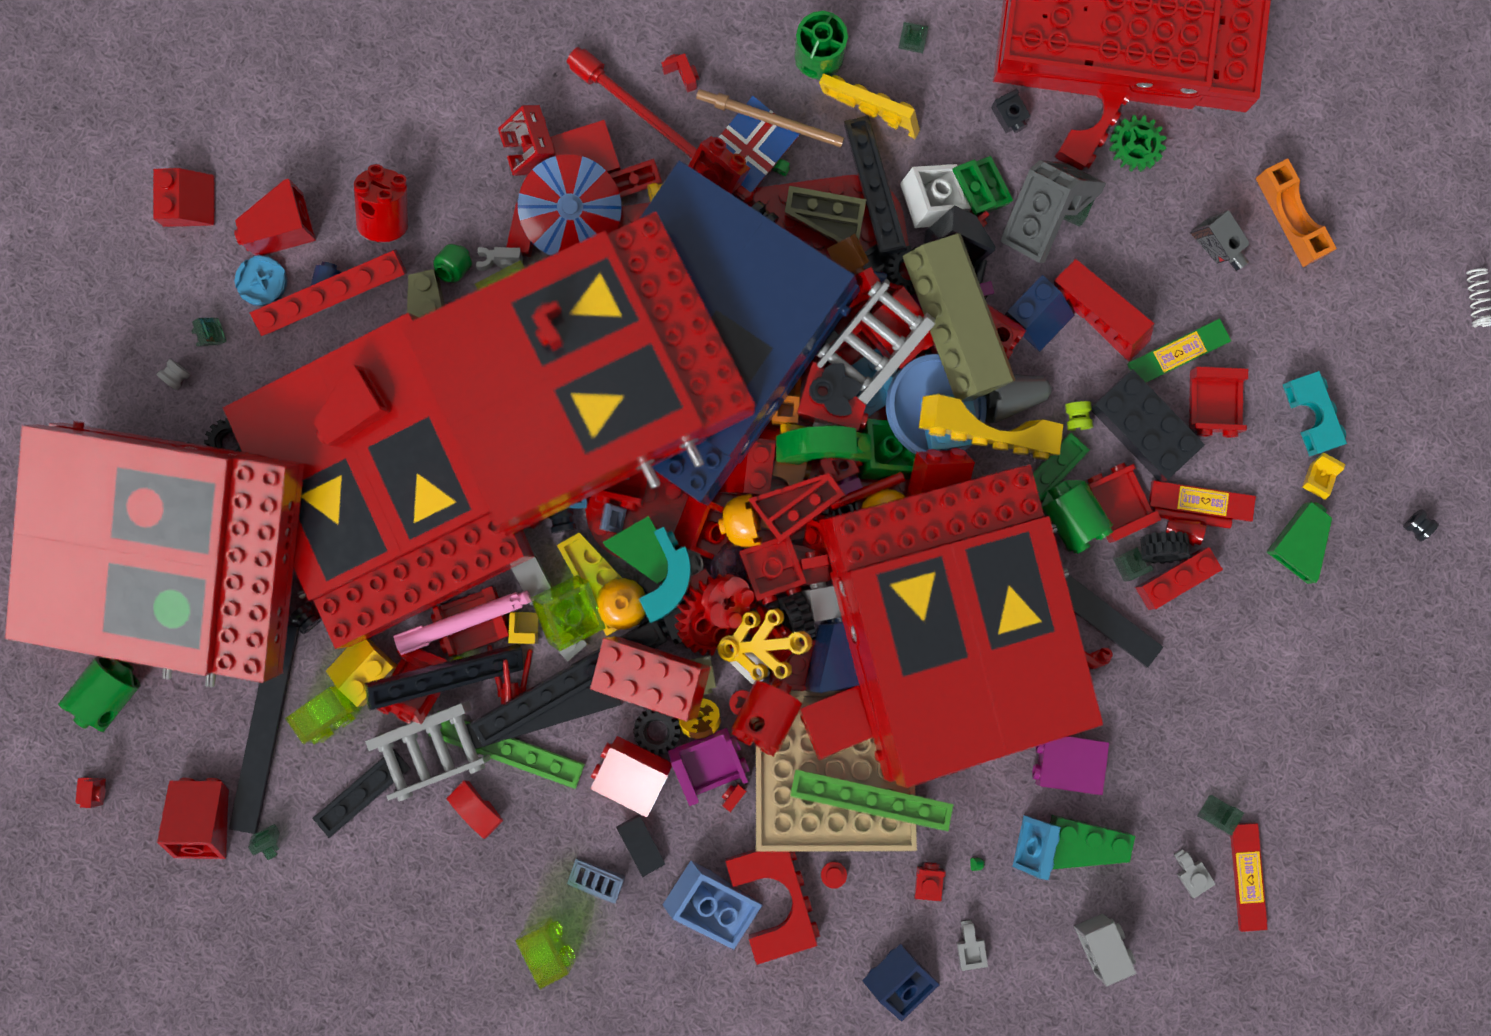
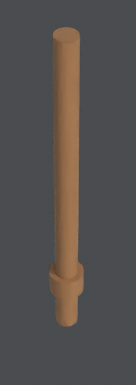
(723, 102)

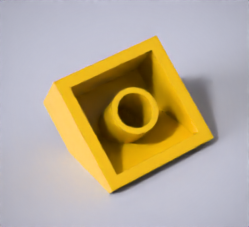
(358, 666)

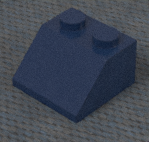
(1041, 312)
(900, 982)

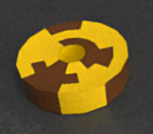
(707, 725)

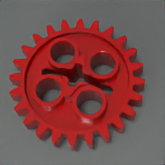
(695, 629)

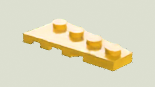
(871, 104)

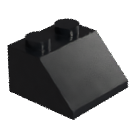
(968, 225)

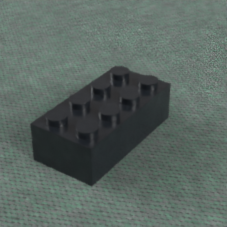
(1147, 426)

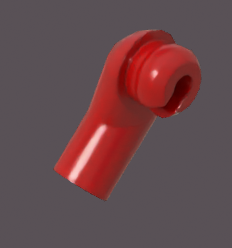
(1099, 658)

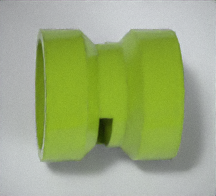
(1080, 410)

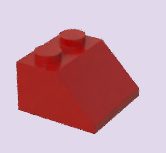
(183, 197)
(753, 473)
(700, 529)

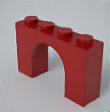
(796, 931)

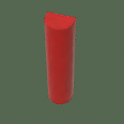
(636, 177)

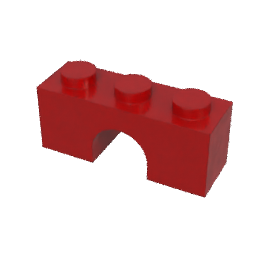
(1179, 579)

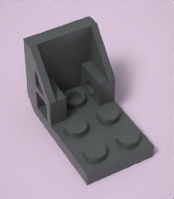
(1044, 200)

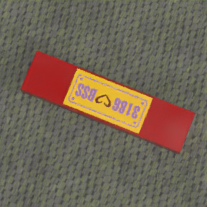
(1202, 501)
(1248, 878)

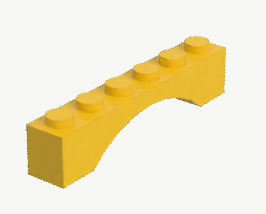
(950, 416)

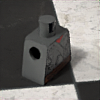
(1222, 239)

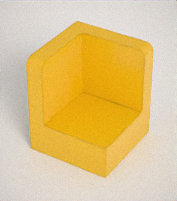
(523, 627)

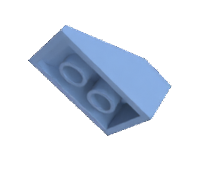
(711, 905)

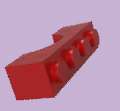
(1079, 145)

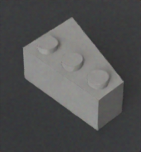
(822, 601)

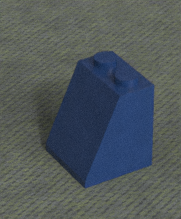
(831, 660)

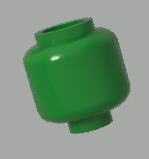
(452, 263)

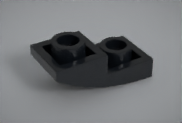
(640, 845)

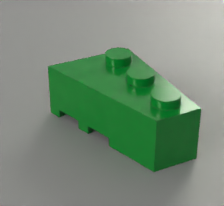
(1089, 844)

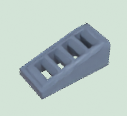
(618, 878)

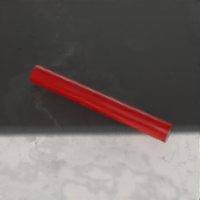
(869, 490)
(1205, 519)

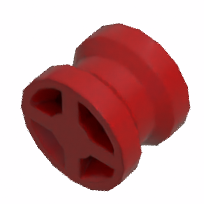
(737, 700)

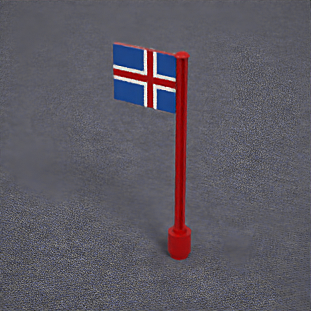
(754, 139)

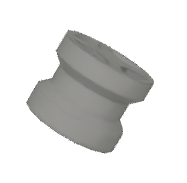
(173, 374)

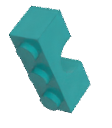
(1312, 392)

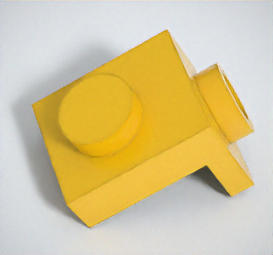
(1322, 475)

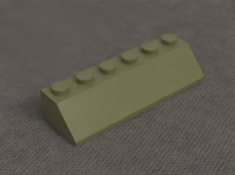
(963, 322)

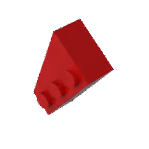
(797, 504)

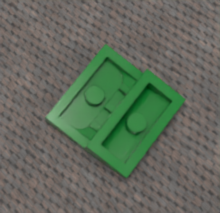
(982, 185)

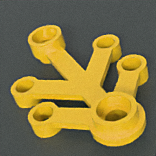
(760, 646)

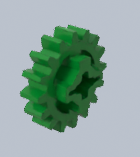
(1134, 132)

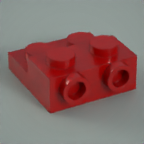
(719, 164)
(772, 570)

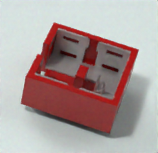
(530, 131)

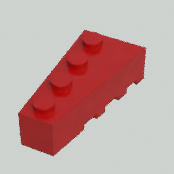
(1105, 310)

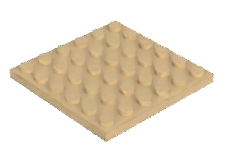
(804, 825)

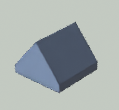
(612, 518)

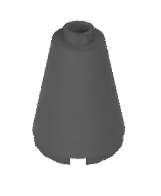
(1016, 397)

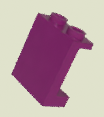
(708, 764)
(1072, 765)

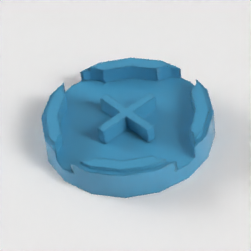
(260, 280)

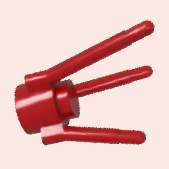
(510, 689)

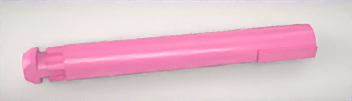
(423, 635)

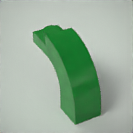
(823, 442)

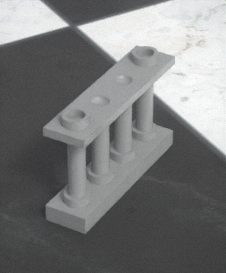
(902, 346)
(409, 734)

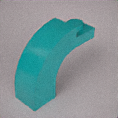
(671, 592)

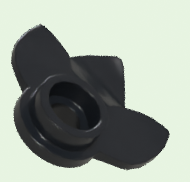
(839, 390)

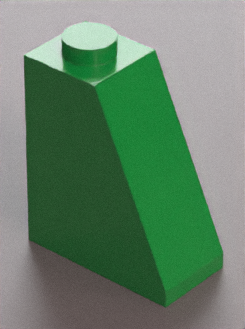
(1303, 542)
(641, 549)

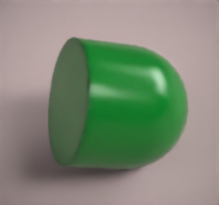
(977, 864)

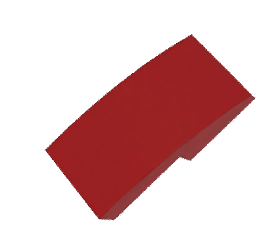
(474, 810)

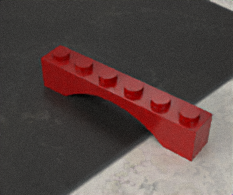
(328, 292)

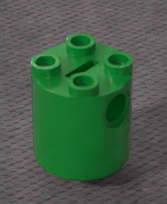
(820, 44)
(1076, 514)
(100, 693)

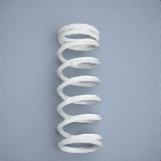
(1484, 319)

